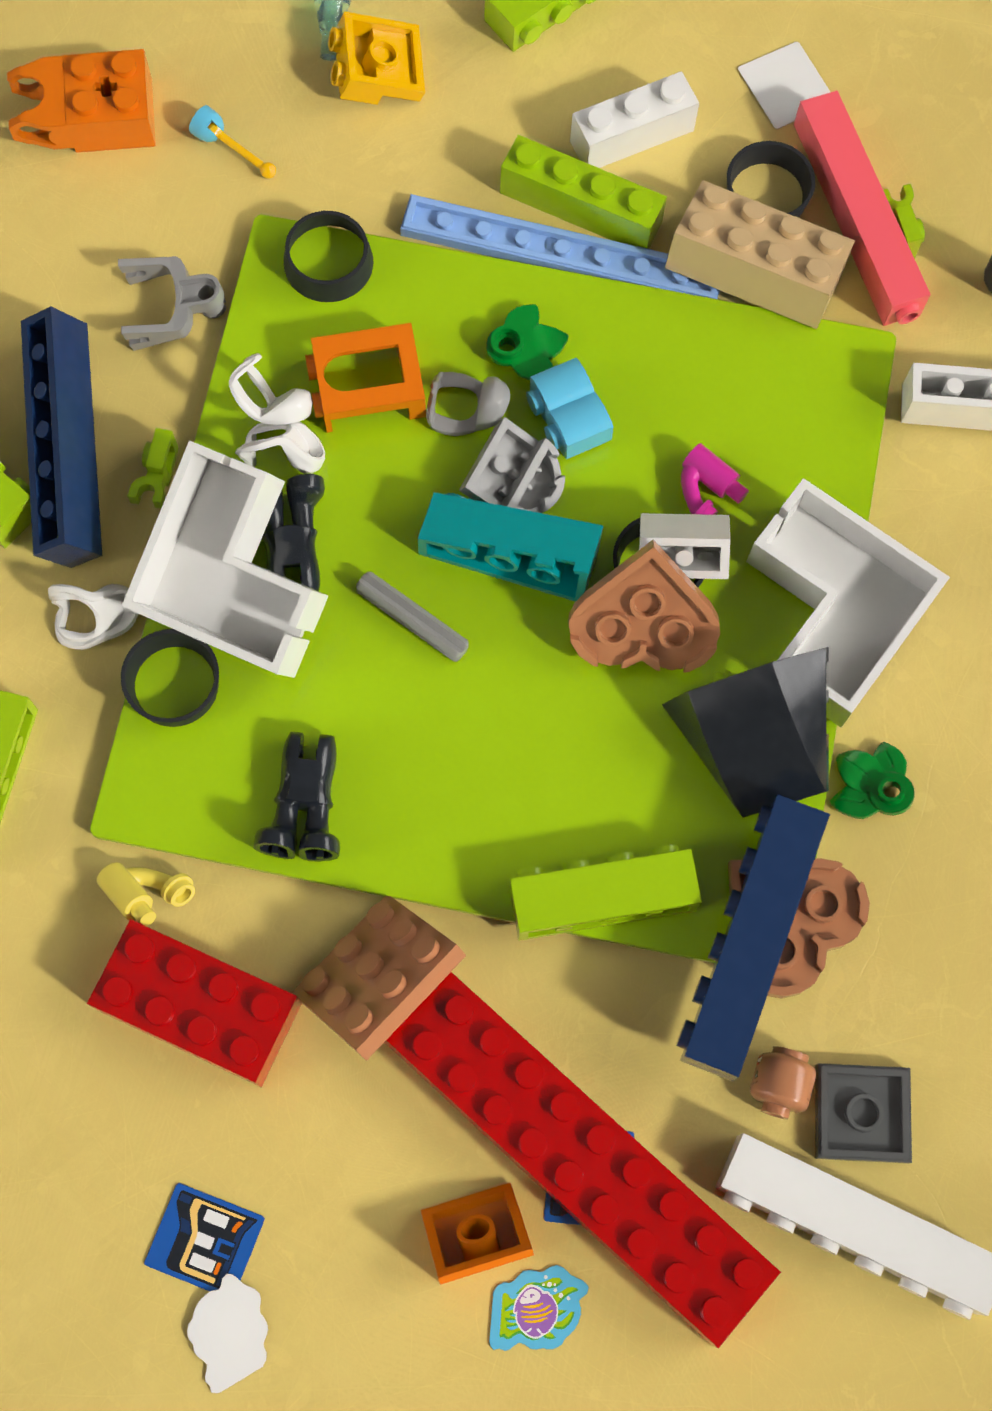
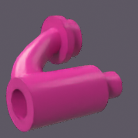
(715, 474)

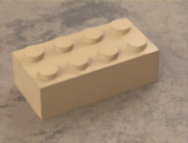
(759, 254)

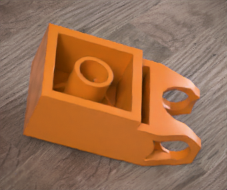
(87, 101)

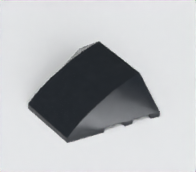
(762, 730)

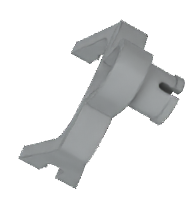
(193, 295)

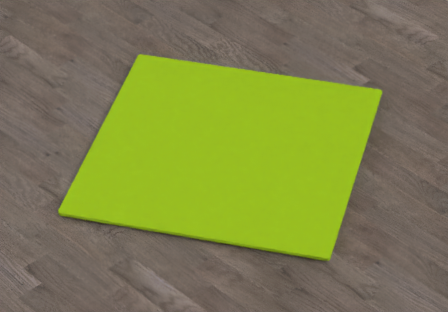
(521, 744)

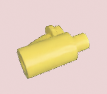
(126, 891)

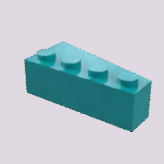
(512, 544)

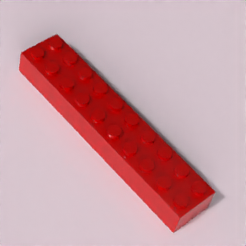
(584, 1160)

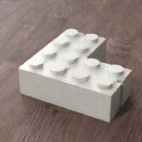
(202, 572)
(856, 579)

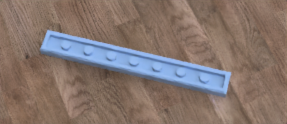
(542, 245)

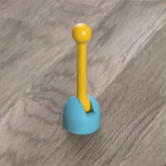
(209, 127)

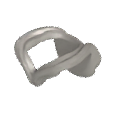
(492, 403)

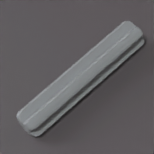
(412, 616)

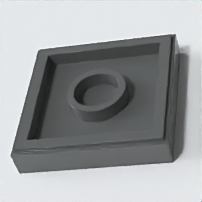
(863, 1113)

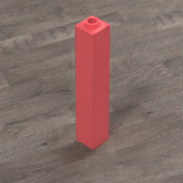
(861, 209)

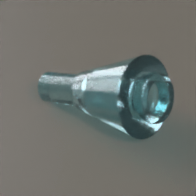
(328, 15)

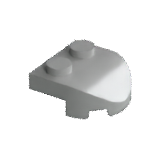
(515, 471)

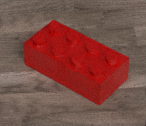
(195, 1002)

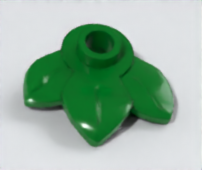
(532, 342)
(868, 778)

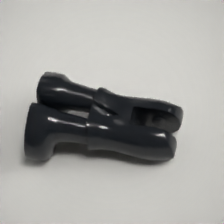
(295, 543)
(307, 788)

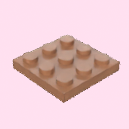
(378, 975)

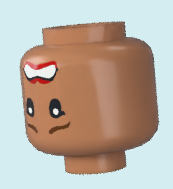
(783, 1082)

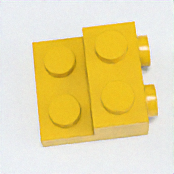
(376, 59)

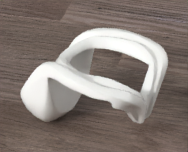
(280, 410)
(298, 442)
(107, 607)

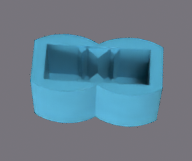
(570, 408)

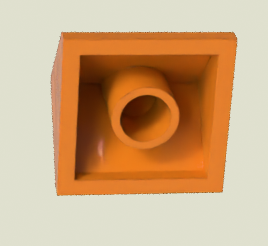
(476, 1233)

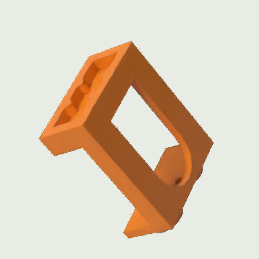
(342, 404)

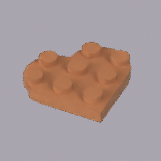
(646, 615)
(827, 919)

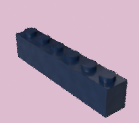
(60, 438)
(754, 937)

